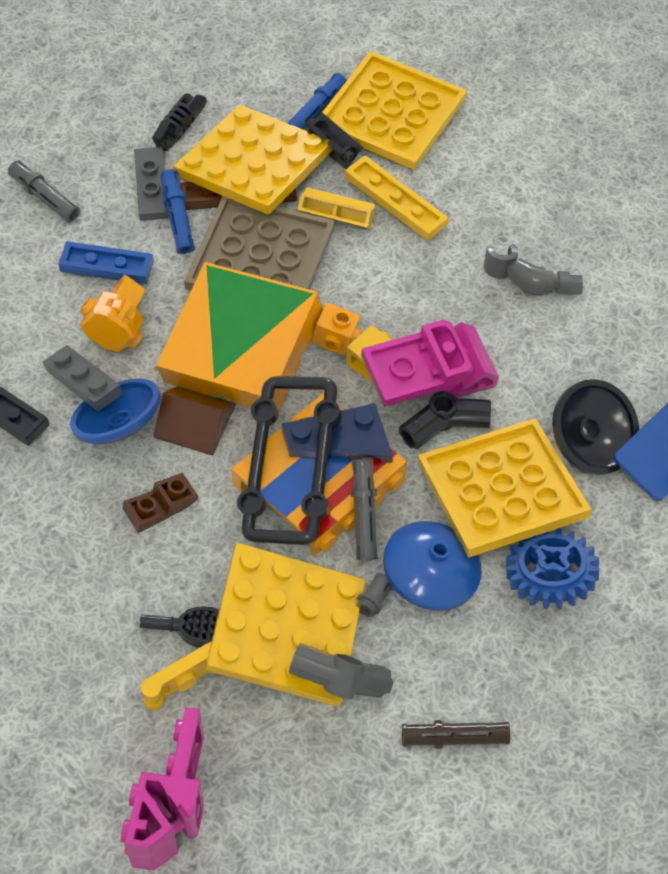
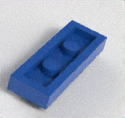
(105, 262)

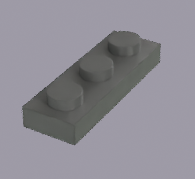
(82, 378)

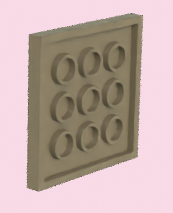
(272, 246)

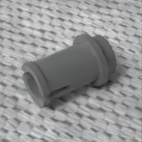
(371, 599)

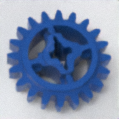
(552, 575)

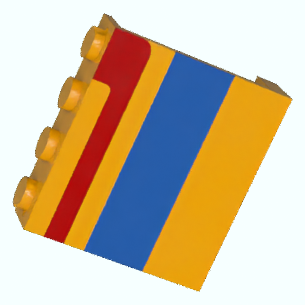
(290, 479)

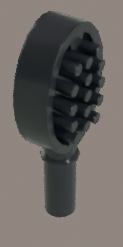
(194, 625)

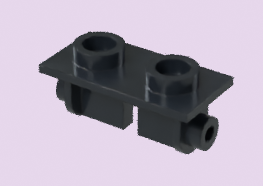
(344, 146)

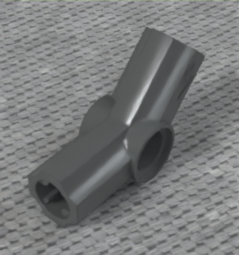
(341, 673)

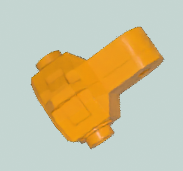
(114, 317)

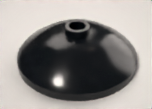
(608, 422)

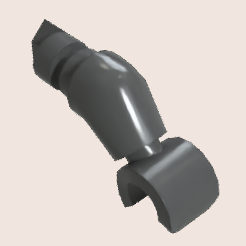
(529, 277)

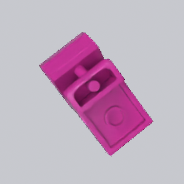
(430, 363)
(166, 798)

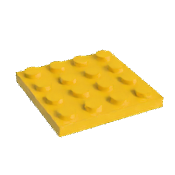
(394, 109)
(253, 159)
(503, 487)
(273, 607)

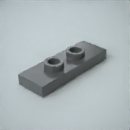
(150, 192)

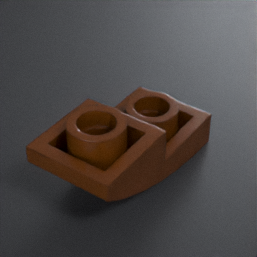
(165, 500)

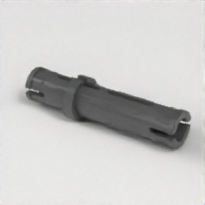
(35, 184)
(364, 501)

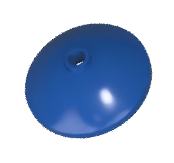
(120, 417)
(423, 575)

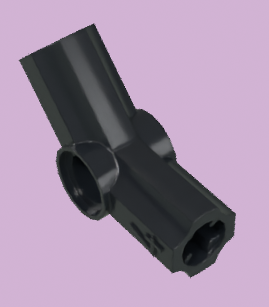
(459, 413)

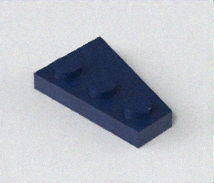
(356, 436)

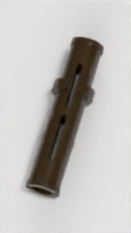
(497, 734)

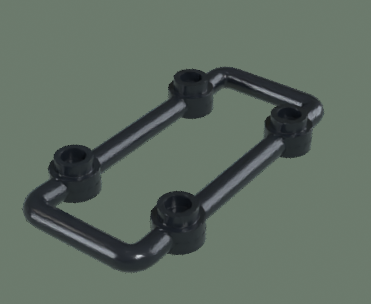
(314, 504)

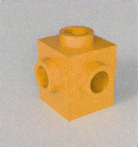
(336, 329)

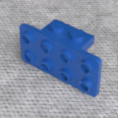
(646, 456)

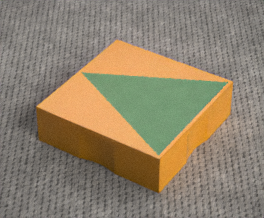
(238, 335)

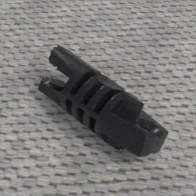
(178, 120)

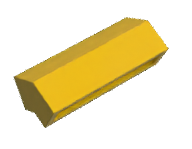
(337, 207)

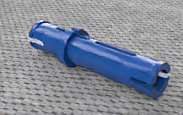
(320, 100)
(175, 201)

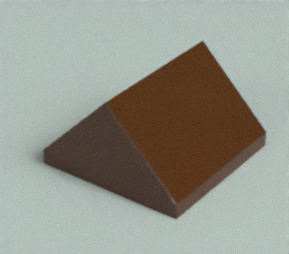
(192, 419)

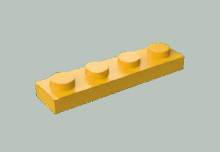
(396, 198)

